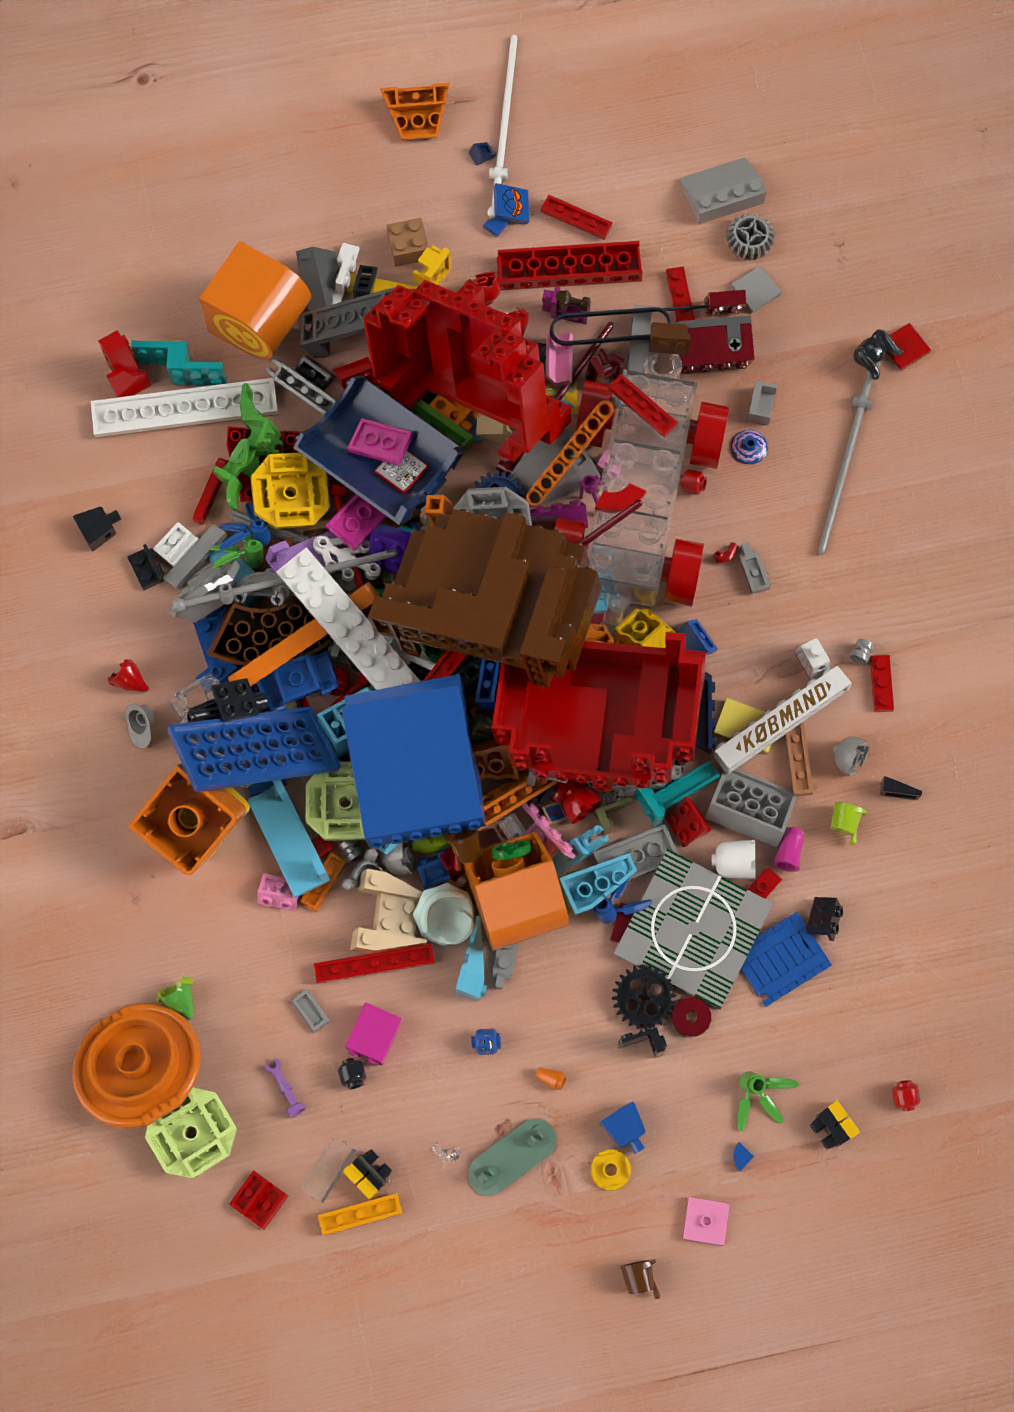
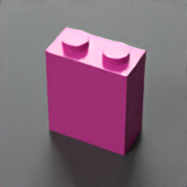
(373, 1034)

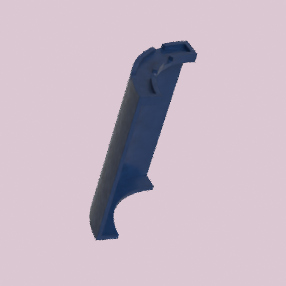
(329, 438)

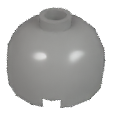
(850, 753)
(400, 859)

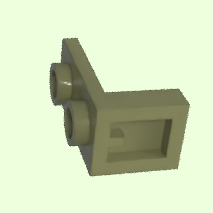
(605, 821)

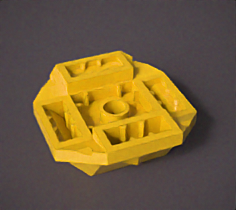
(294, 474)

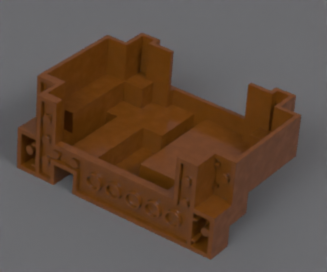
(492, 594)

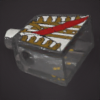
(509, 827)

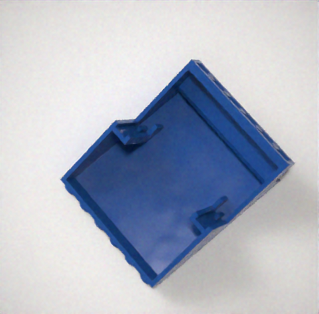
(413, 761)

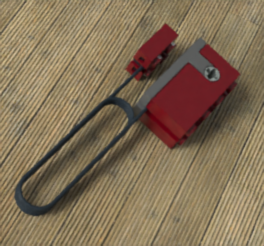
(708, 337)

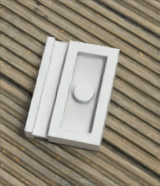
(175, 544)

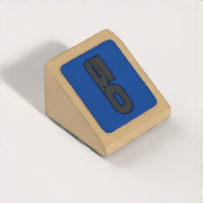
(554, 813)

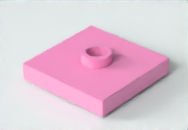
(706, 1221)

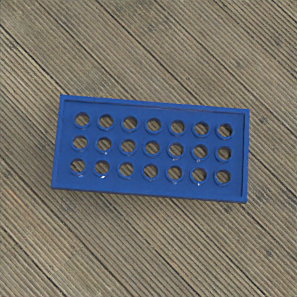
(249, 757)

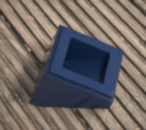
(481, 153)

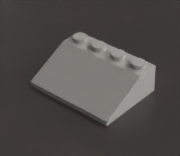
(723, 190)
(751, 806)

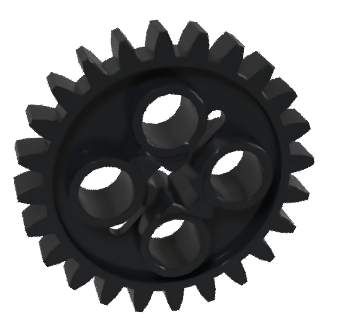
(662, 1000)

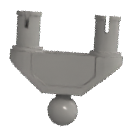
(276, 593)

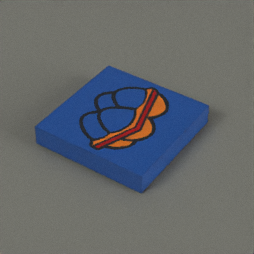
(511, 203)

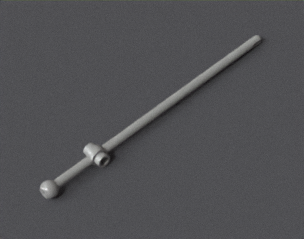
(861, 403)
(227, 593)

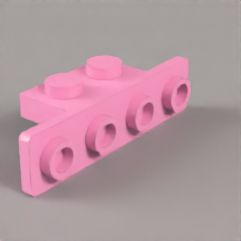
(548, 836)

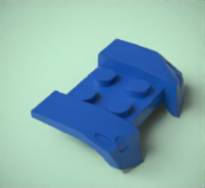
(297, 680)

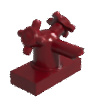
(597, 372)

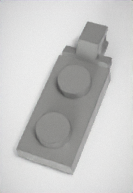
(753, 569)
(504, 964)

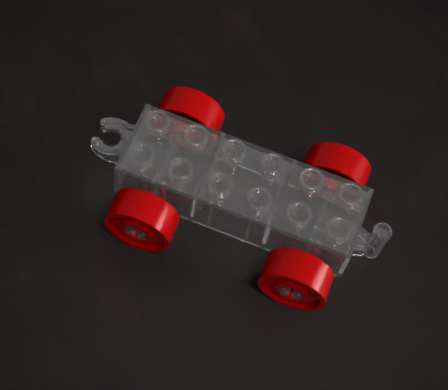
(633, 551)

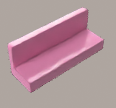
(559, 360)

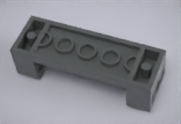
(335, 322)

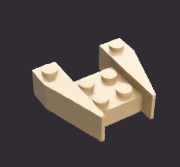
(393, 917)

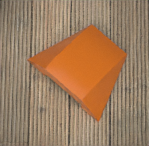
(417, 109)

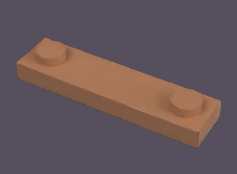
(798, 761)

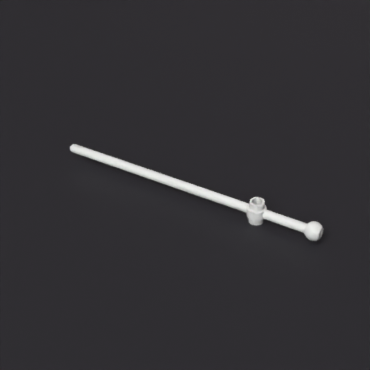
(500, 173)

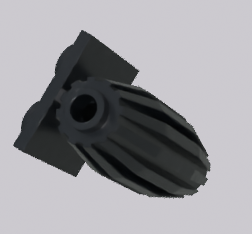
(230, 702)

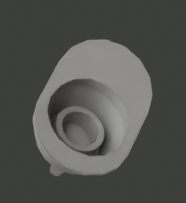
(140, 722)

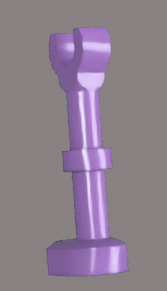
(285, 1088)

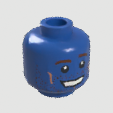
(486, 1041)

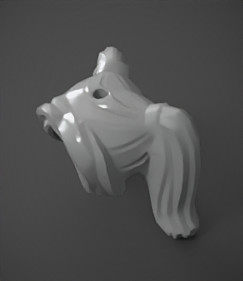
(367, 863)

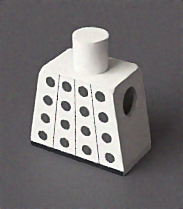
(813, 657)

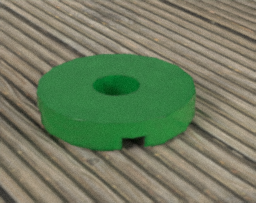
(510, 851)

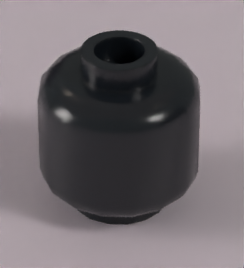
(352, 1073)

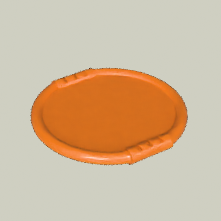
(136, 1065)

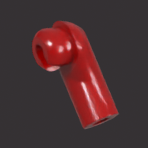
(727, 556)

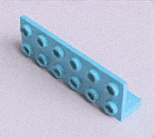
(288, 839)

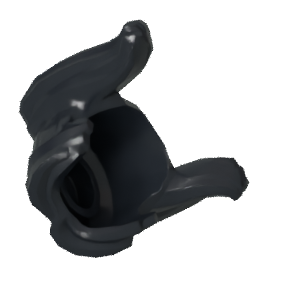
(873, 350)

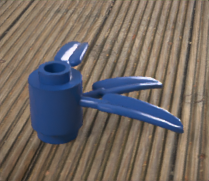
(258, 529)
(607, 913)

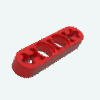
(208, 495)

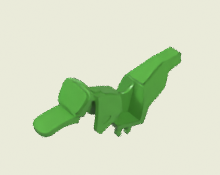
(245, 456)

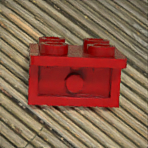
(359, 367)
(686, 821)

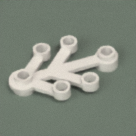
(344, 555)

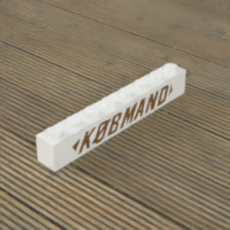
(782, 719)

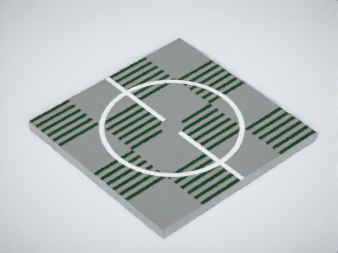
(694, 928)

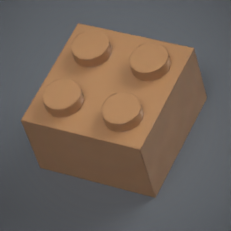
(407, 241)

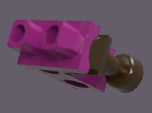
(561, 302)

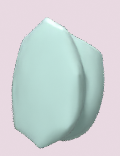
(445, 915)

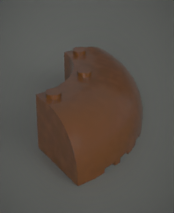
(251, 632)

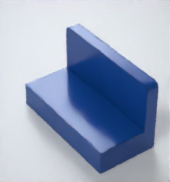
(697, 638)

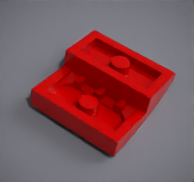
(258, 1200)

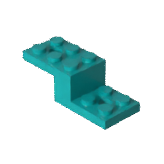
(179, 362)

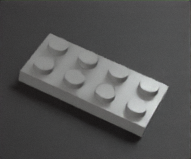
(645, 850)

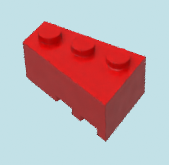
(118, 352)

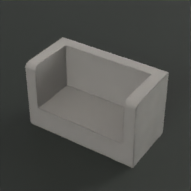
(761, 403)

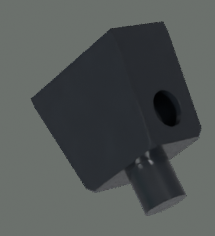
(97, 526)

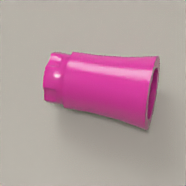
(790, 850)

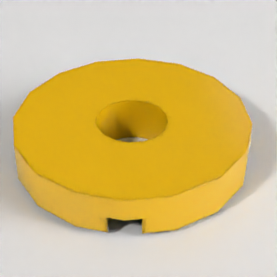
(598, 1173)

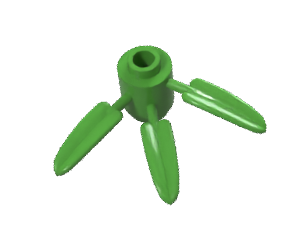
(252, 553)
(756, 1084)

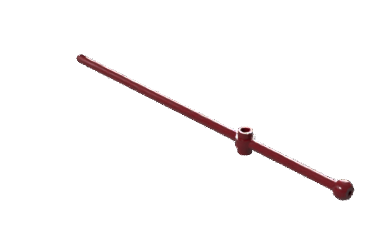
(508, 466)

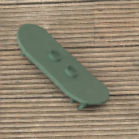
(511, 1157)

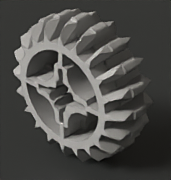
(760, 241)

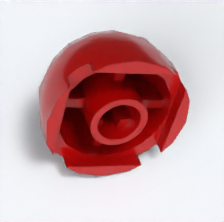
(490, 283)
(580, 803)

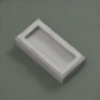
(310, 1010)

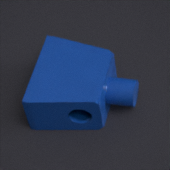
(625, 1127)

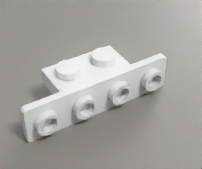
(347, 265)

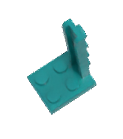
(656, 804)

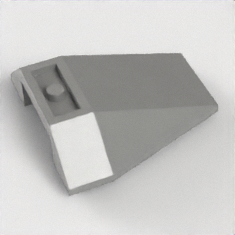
(541, 456)

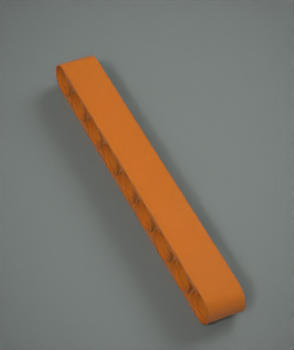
(296, 642)

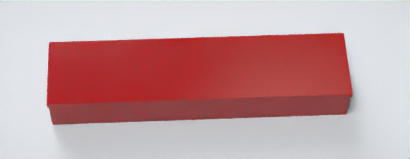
(569, 265)

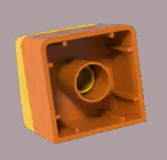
(187, 823)

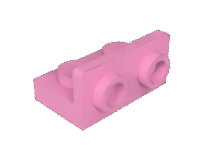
(276, 893)

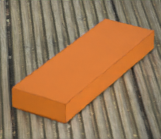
(314, 898)

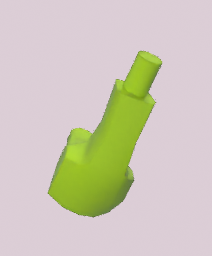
(430, 844)

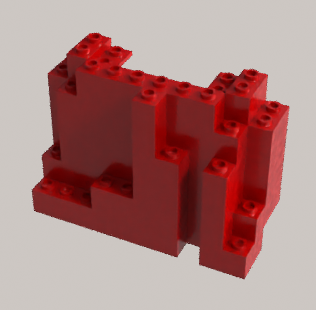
(465, 354)
(608, 721)

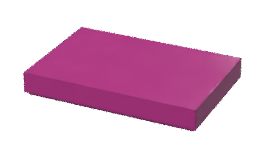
(380, 441)
(355, 522)

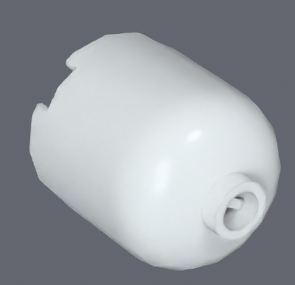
(735, 859)

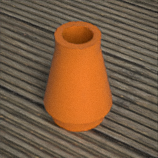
(552, 1078)

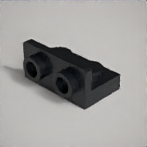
(145, 567)

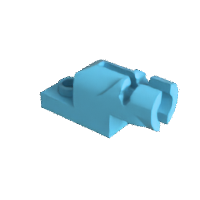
(581, 848)

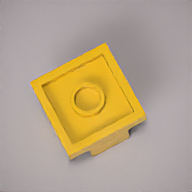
(436, 263)

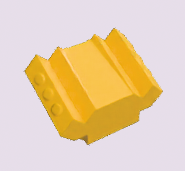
(642, 629)

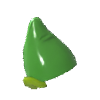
(179, 997)

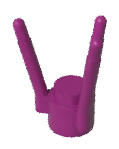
(589, 485)

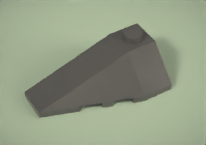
(318, 272)

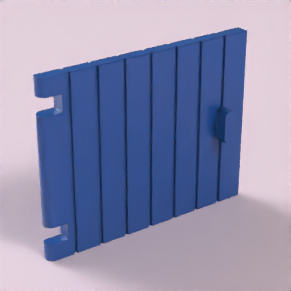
(783, 959)

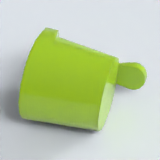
(846, 819)

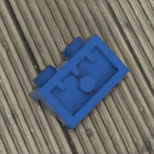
(432, 870)

